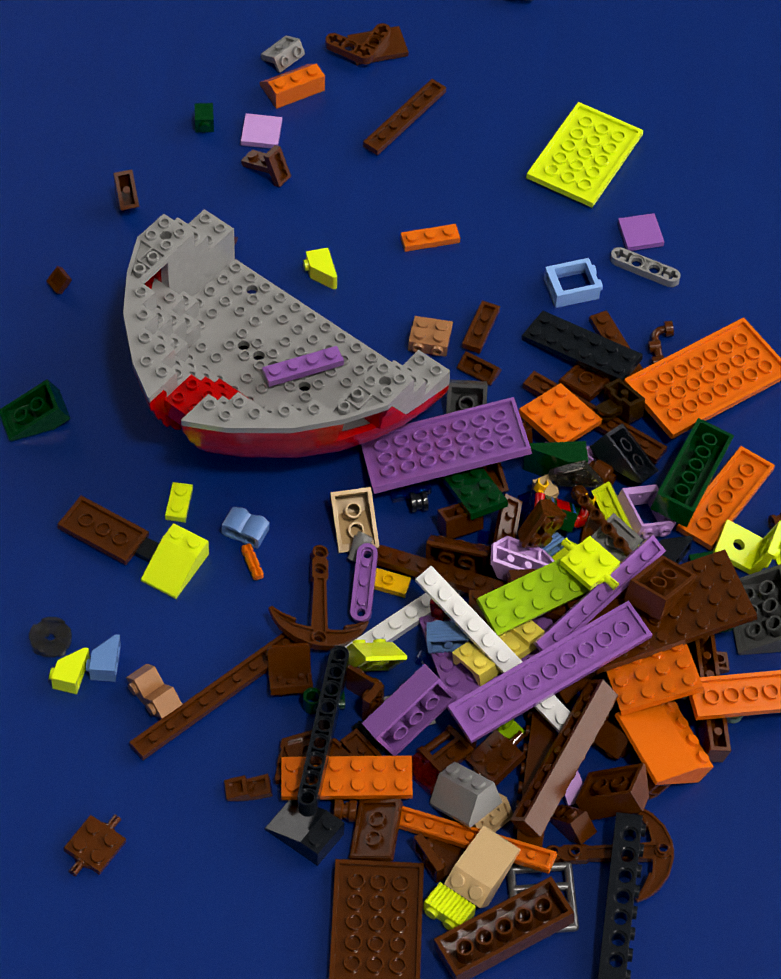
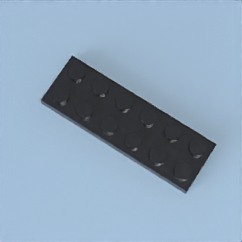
(582, 347)

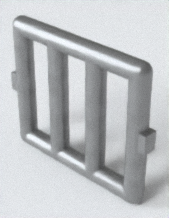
(567, 886)

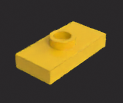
(392, 583)

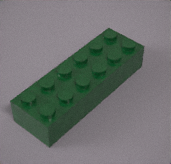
(692, 472)

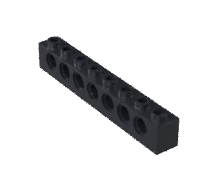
(625, 825)

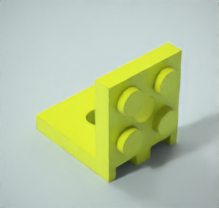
(755, 551)

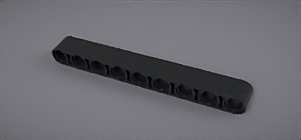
(333, 684)

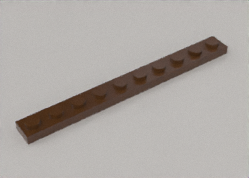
(455, 577)
(205, 701)

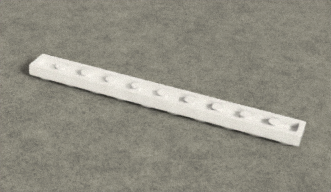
(484, 637)

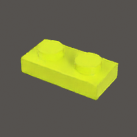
(179, 502)

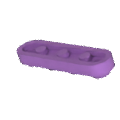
(364, 583)

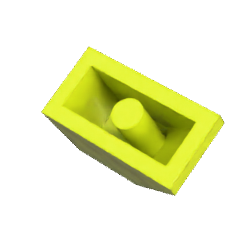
(321, 267)
(69, 671)

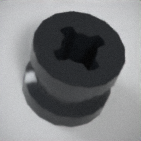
(418, 501)

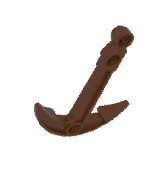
(318, 626)
(661, 861)

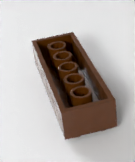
(504, 930)

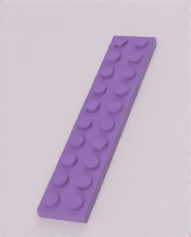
(549, 671)

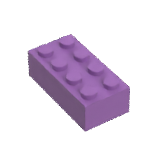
(409, 710)

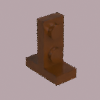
(270, 162)

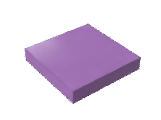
(640, 232)

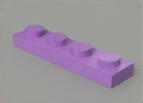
(302, 366)

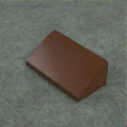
(478, 368)

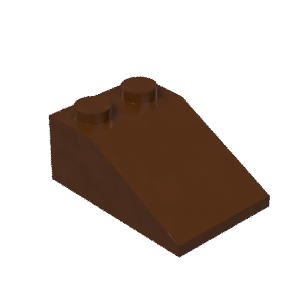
(659, 587)

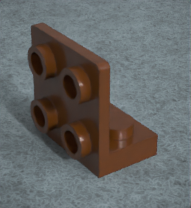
(366, 687)
(437, 856)

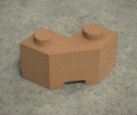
(152, 692)

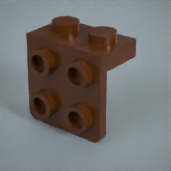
(289, 668)

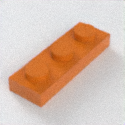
(430, 237)

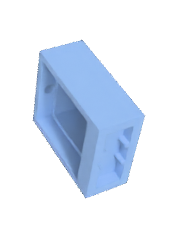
(576, 295)

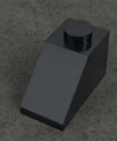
(676, 547)

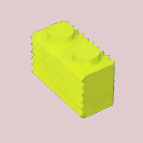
(448, 907)

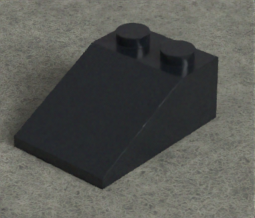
(624, 454)
(308, 836)

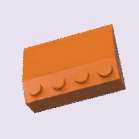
(666, 744)

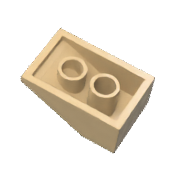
(353, 513)
(482, 867)

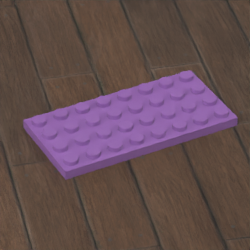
(446, 445)

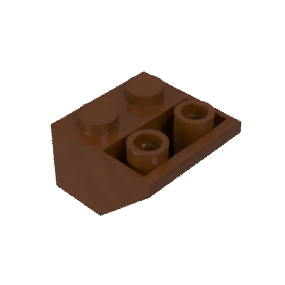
(541, 524)

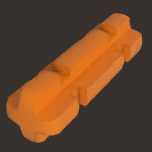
(252, 562)

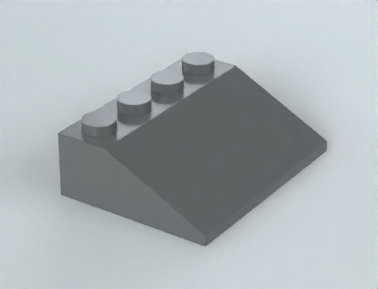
(765, 595)

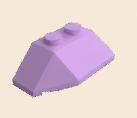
(510, 555)

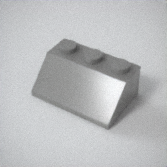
(464, 795)

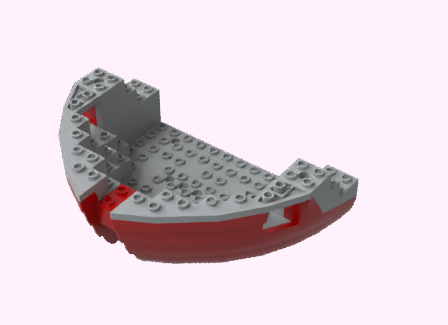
(196, 379)

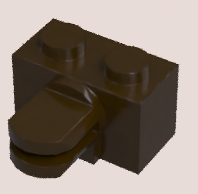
(621, 401)

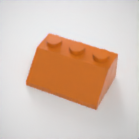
(294, 85)

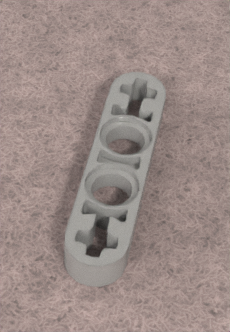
(647, 264)

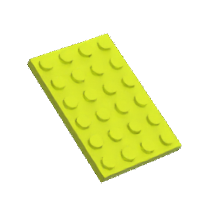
(584, 154)

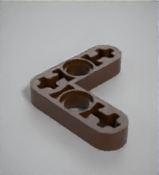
(364, 52)

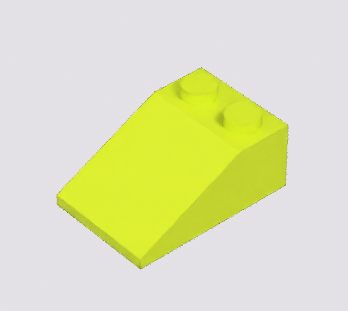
(175, 561)
(376, 655)

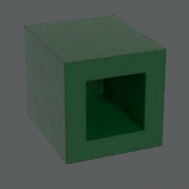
(204, 117)

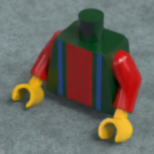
(576, 515)

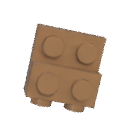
(430, 336)

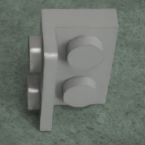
(284, 52)

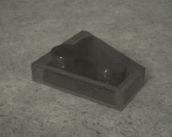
(575, 474)

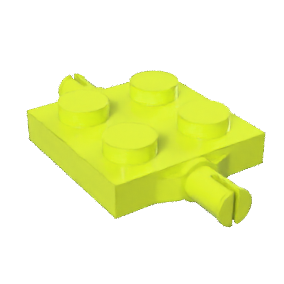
(590, 563)

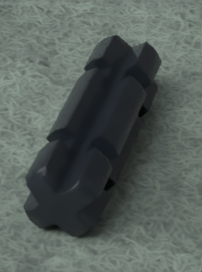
(369, 737)

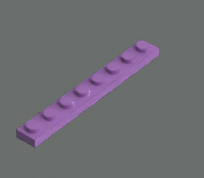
(602, 594)

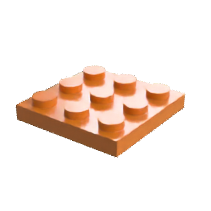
(560, 415)

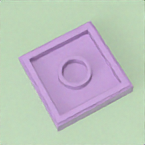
(261, 131)

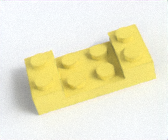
(483, 669)

